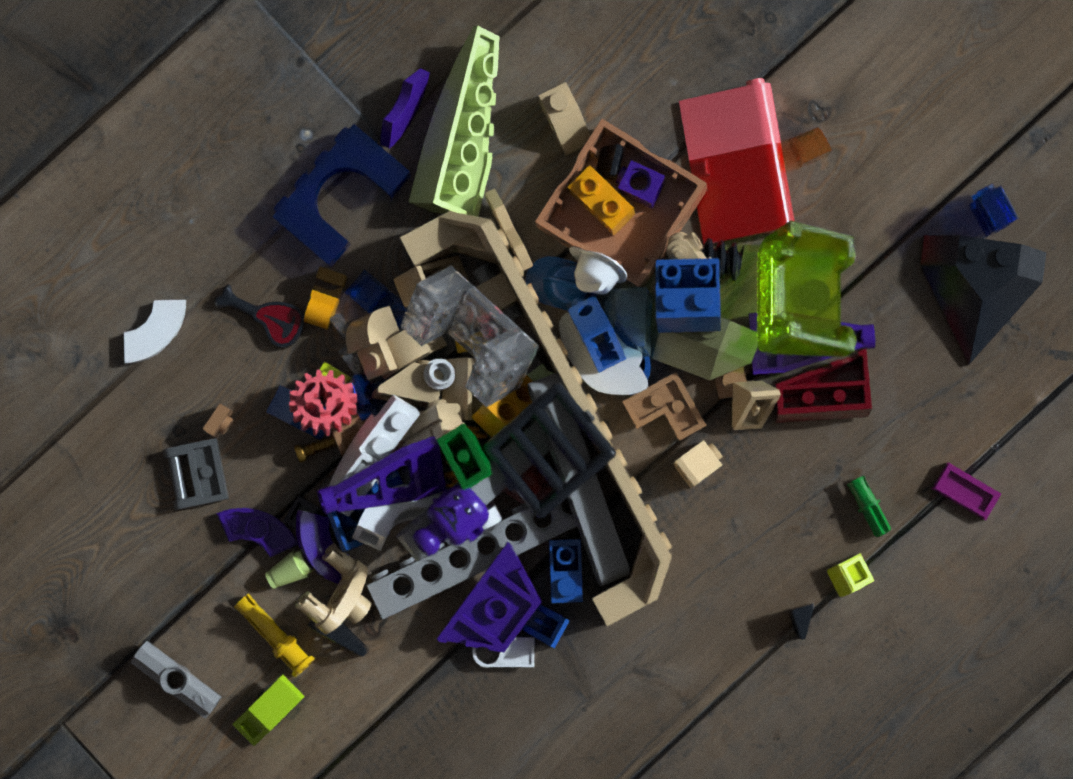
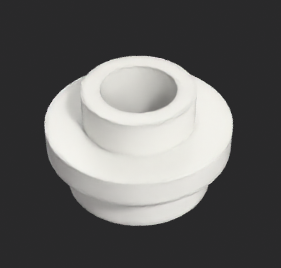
(447, 370)

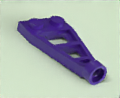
(767, 363)
(425, 475)

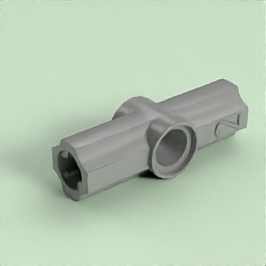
(160, 666)

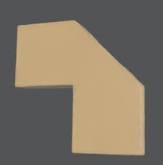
(505, 223)

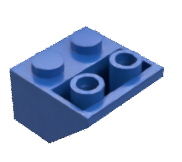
(688, 295)

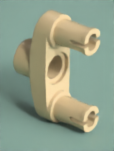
(347, 597)

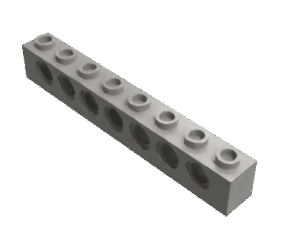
(390, 602)

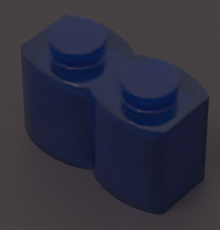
(993, 209)

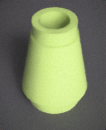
(289, 570)

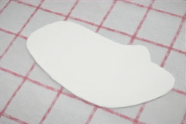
(619, 379)

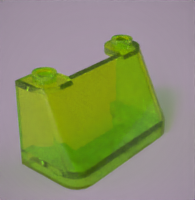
(802, 292)

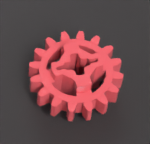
(307, 402)

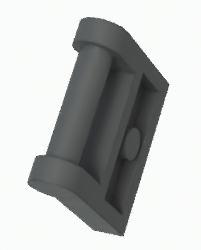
(205, 471)

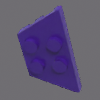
(495, 606)

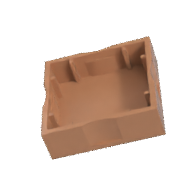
(647, 232)

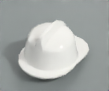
(596, 271)

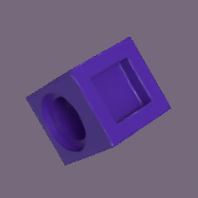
(646, 196)

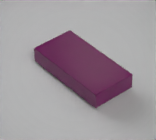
(966, 491)

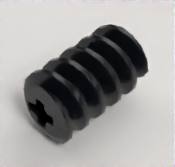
(729, 260)

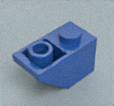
(566, 571)

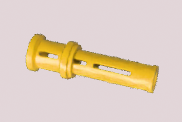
(283, 645)

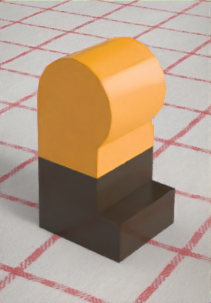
(325, 297)

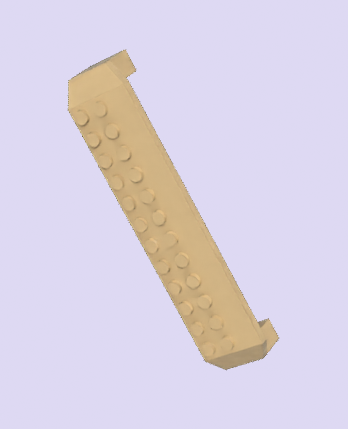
(481, 240)

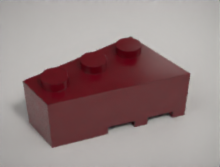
(827, 393)

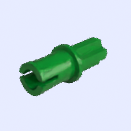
(869, 506)

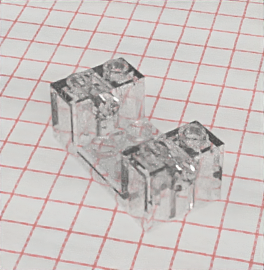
(455, 307)

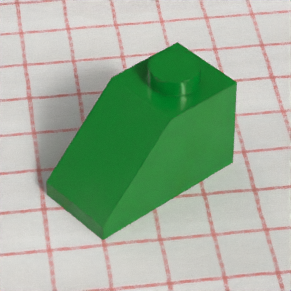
(465, 456)

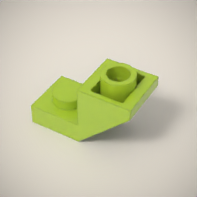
(268, 710)

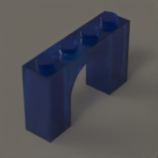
(351, 153)

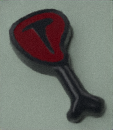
(280, 319)

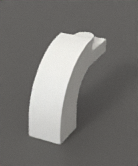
(379, 520)

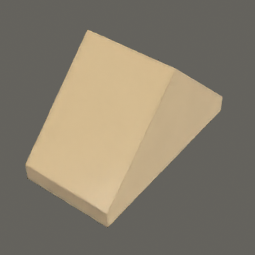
(752, 404)

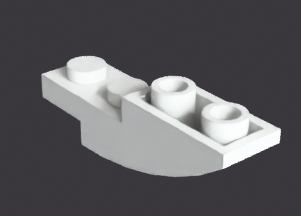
(375, 441)

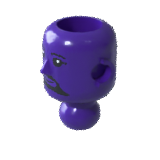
(452, 518)

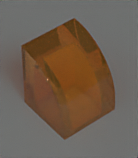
(810, 147)

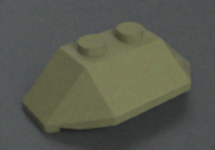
(704, 353)

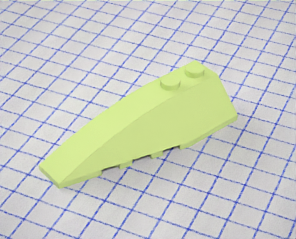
(456, 146)

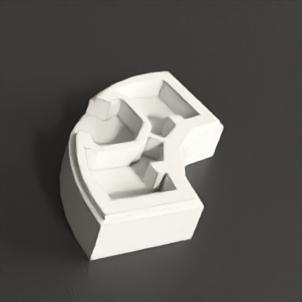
(156, 332)

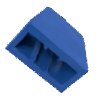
(590, 322)

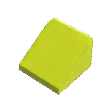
(850, 575)

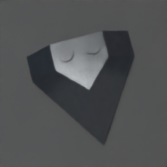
(979, 284)

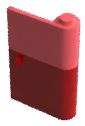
(740, 156)

